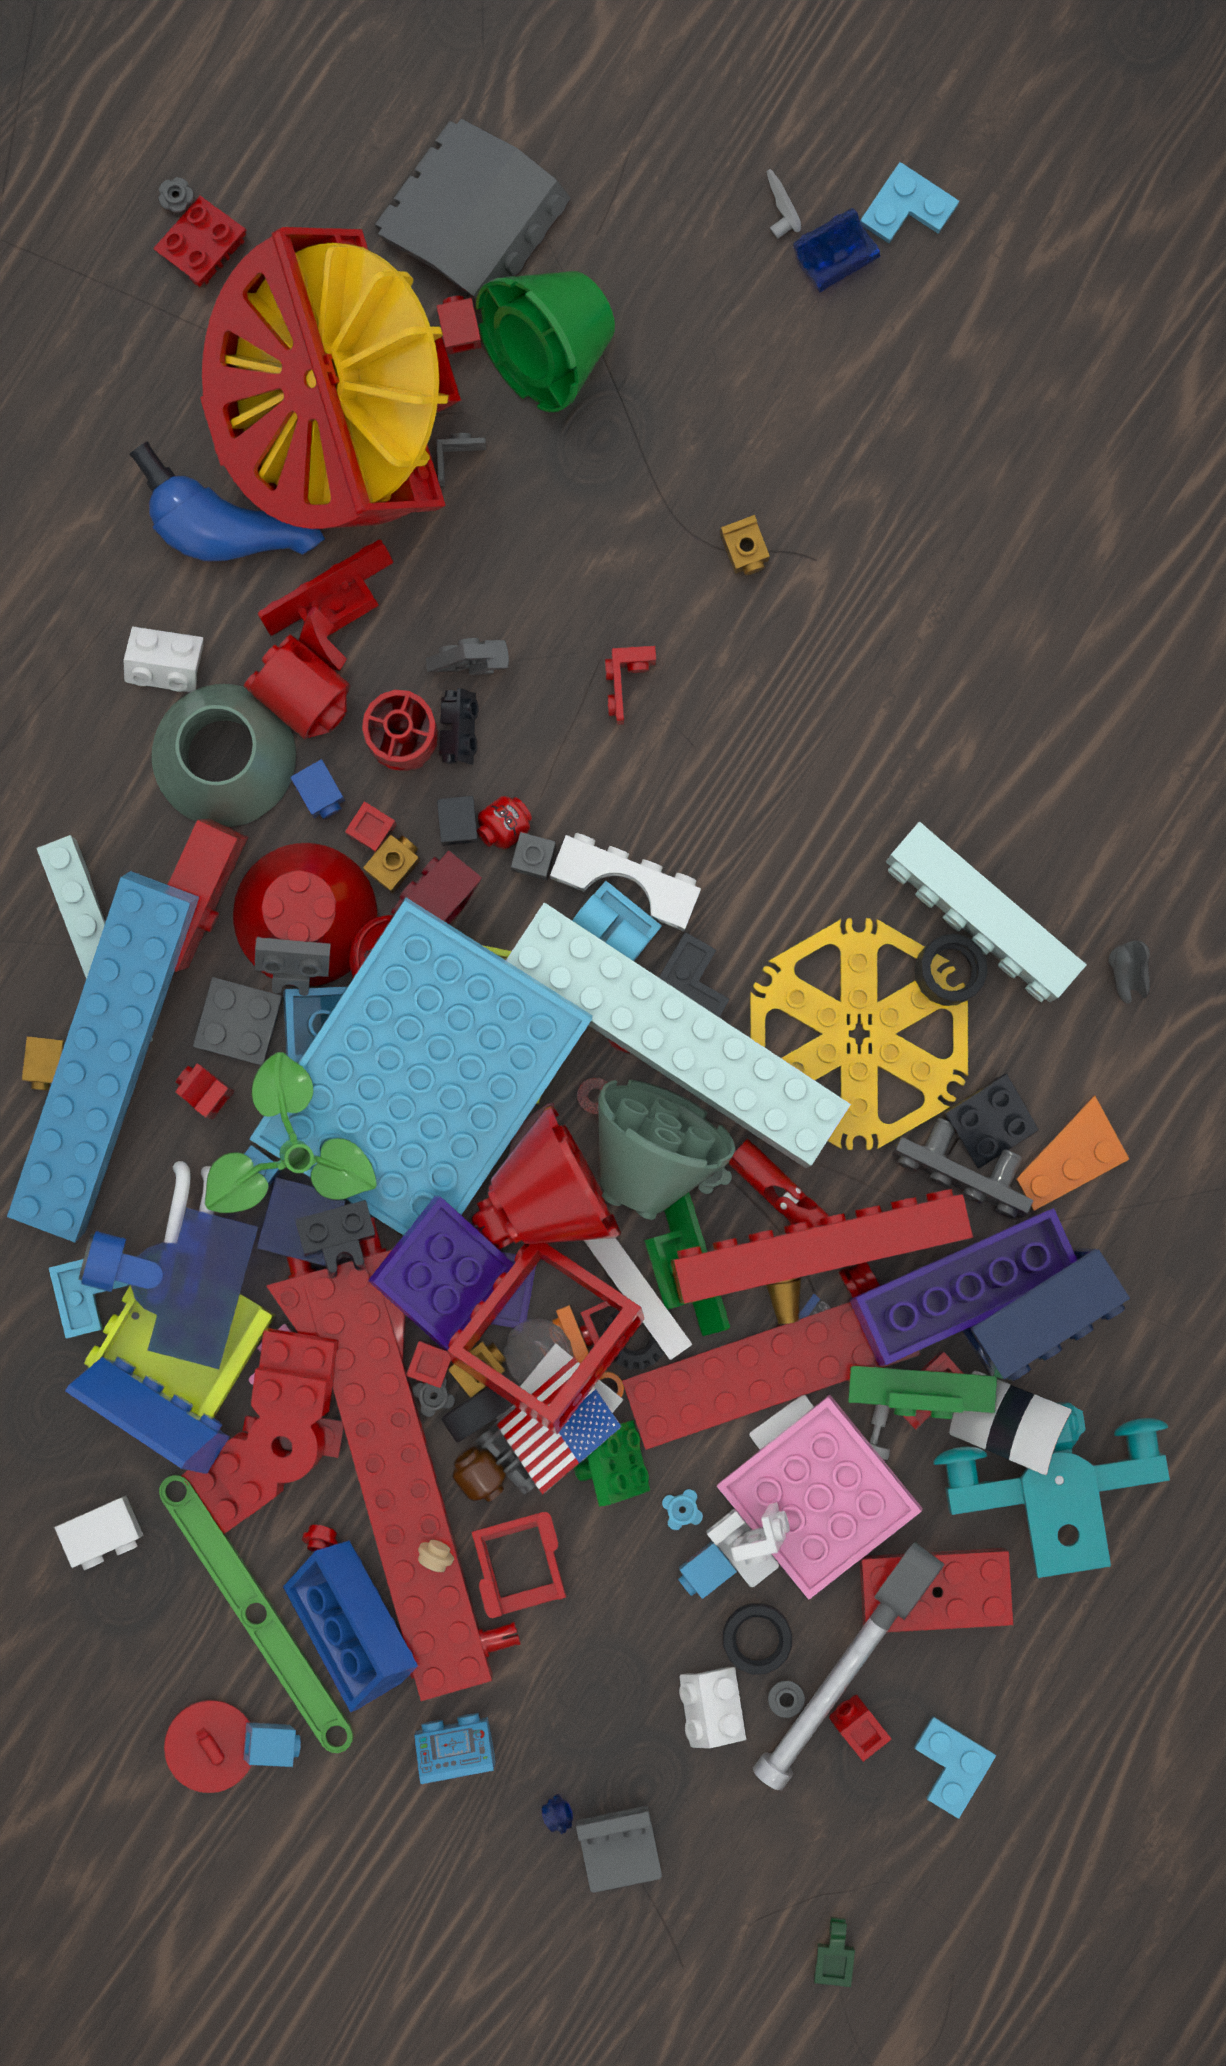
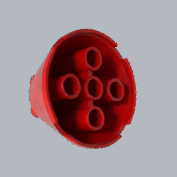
(304, 896)
(550, 1189)

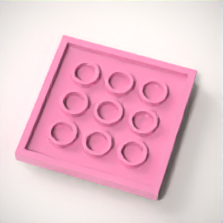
(833, 1491)

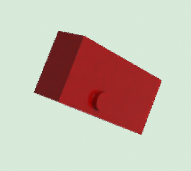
(205, 873)

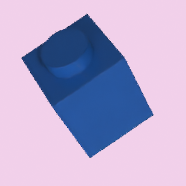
(318, 790)

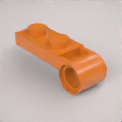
(569, 1326)

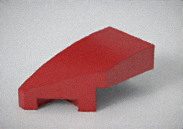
(315, 639)

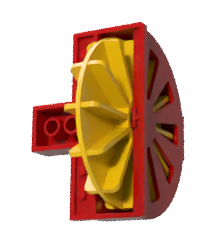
(325, 382)

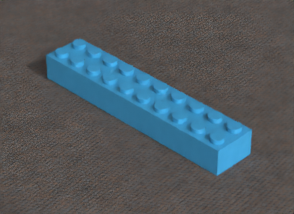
(102, 1056)

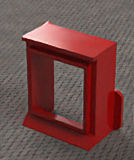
(493, 1602)

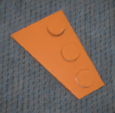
(1073, 1157)

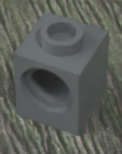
(533, 856)

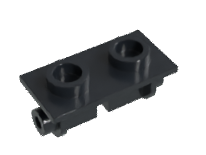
(460, 710)

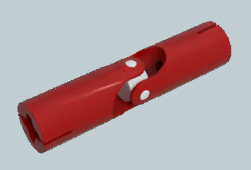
(764, 1174)

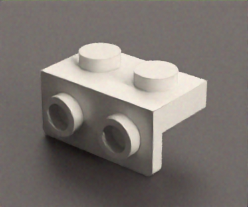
(162, 659)
(758, 1543)
(712, 1708)

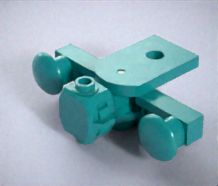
(1062, 1496)

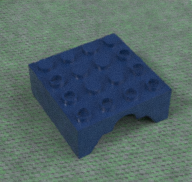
(1048, 1316)

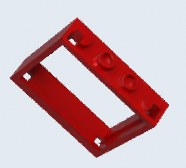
(587, 1373)

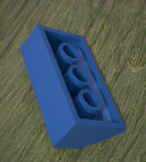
(150, 1414)
(349, 1625)

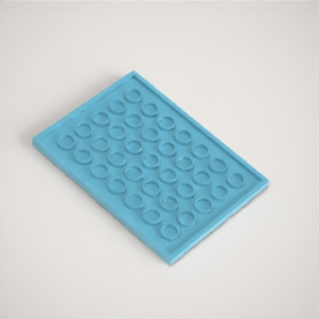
(429, 1065)

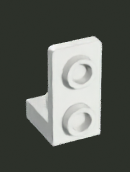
(725, 1534)

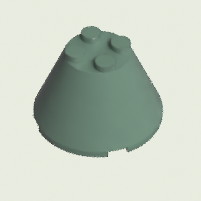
(655, 1146)

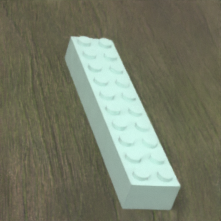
(680, 1037)

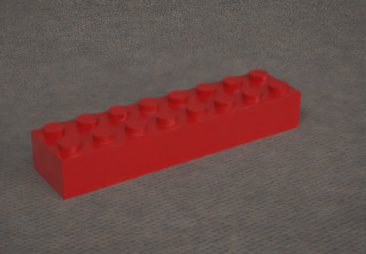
(821, 1248)

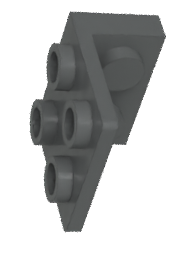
(619, 1849)

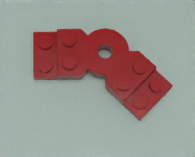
(289, 1396)

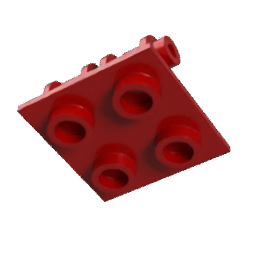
(201, 241)

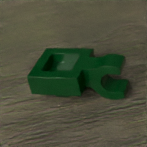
(835, 1960)

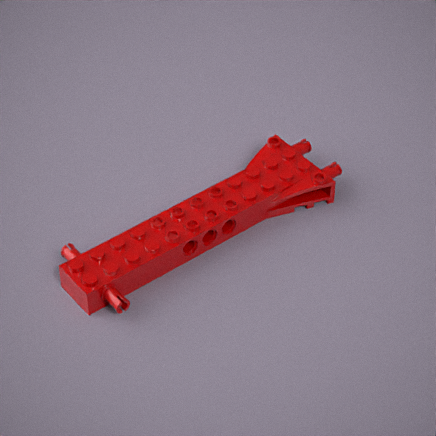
(394, 1467)

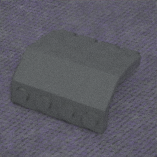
(473, 208)

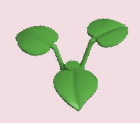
(338, 1172)

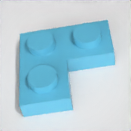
(906, 195)
(76, 1301)
(963, 1764)

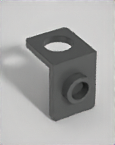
(457, 442)

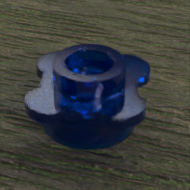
(557, 1814)

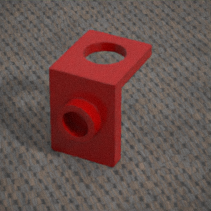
(588, 1329)

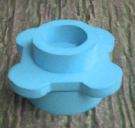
(691, 1515)

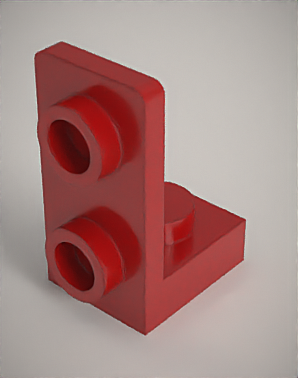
(637, 661)

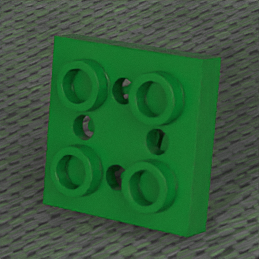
(616, 1467)

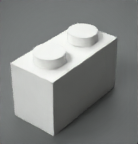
(99, 1532)

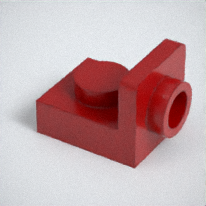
(859, 1727)

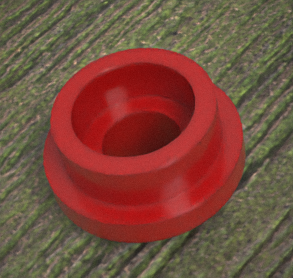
(319, 1537)

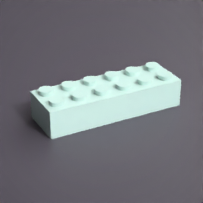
(984, 913)

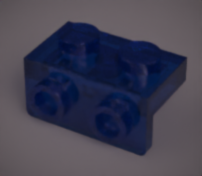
(835, 250)

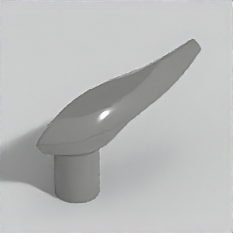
(790, 217)

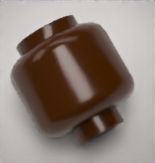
(479, 1474)

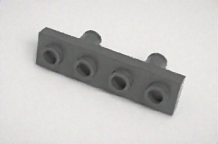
(945, 1172)

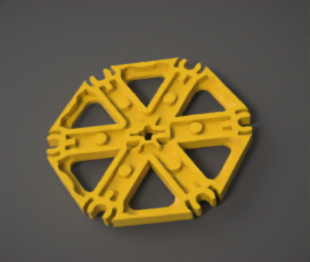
(888, 1018)

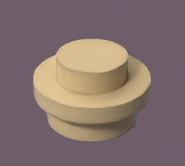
(435, 1555)

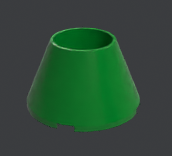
(545, 333)

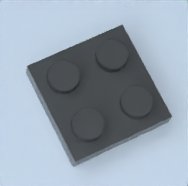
(238, 1021)

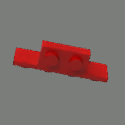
(336, 593)

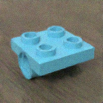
(617, 921)

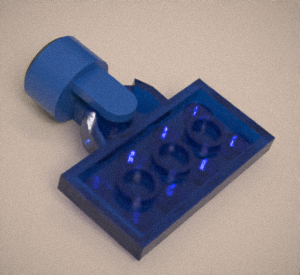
(184, 1283)

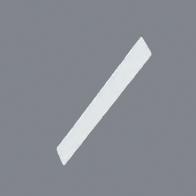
(636, 1288)

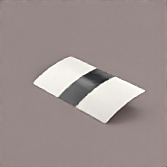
(1019, 1430)

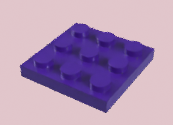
(440, 1271)

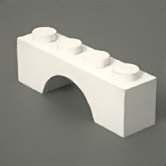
(582, 864)

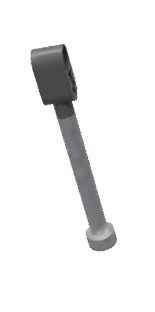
(896, 1598)

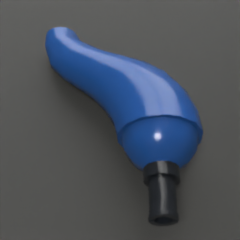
(207, 526)

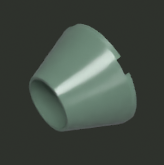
(251, 791)

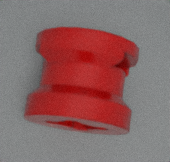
(858, 1279)

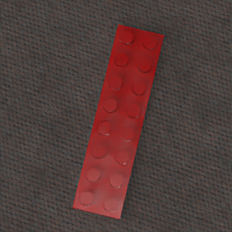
(749, 1375)

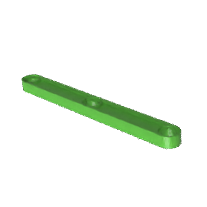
(270, 1635)

